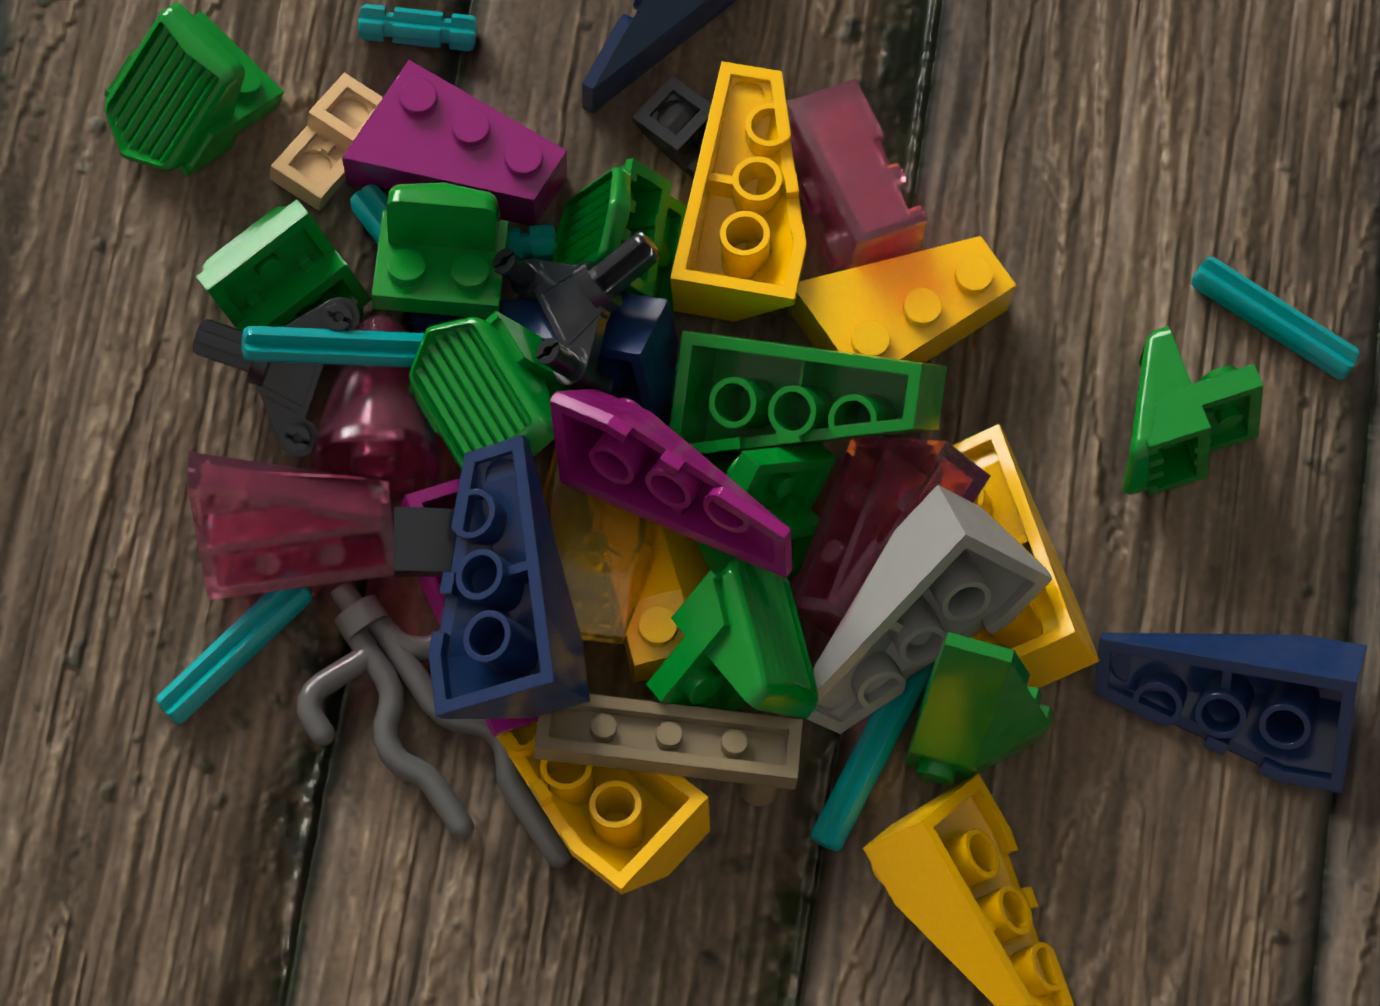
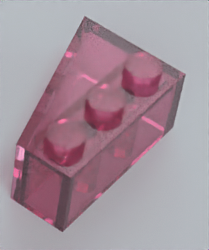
(851, 179)
(869, 499)
(286, 526)

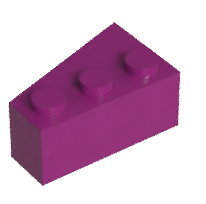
(442, 134)

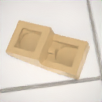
(313, 161)

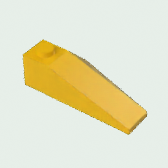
(743, 215)

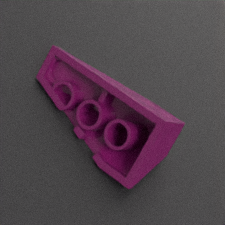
(646, 468)

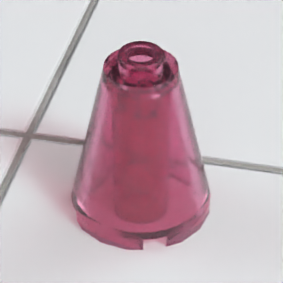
(375, 424)

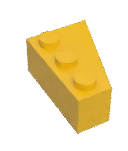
(906, 303)

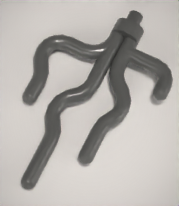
(384, 653)

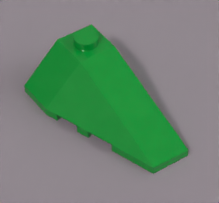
(974, 711)

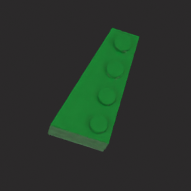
(774, 394)

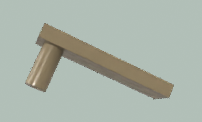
(676, 741)

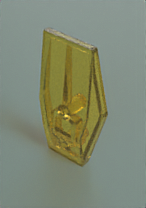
(602, 556)

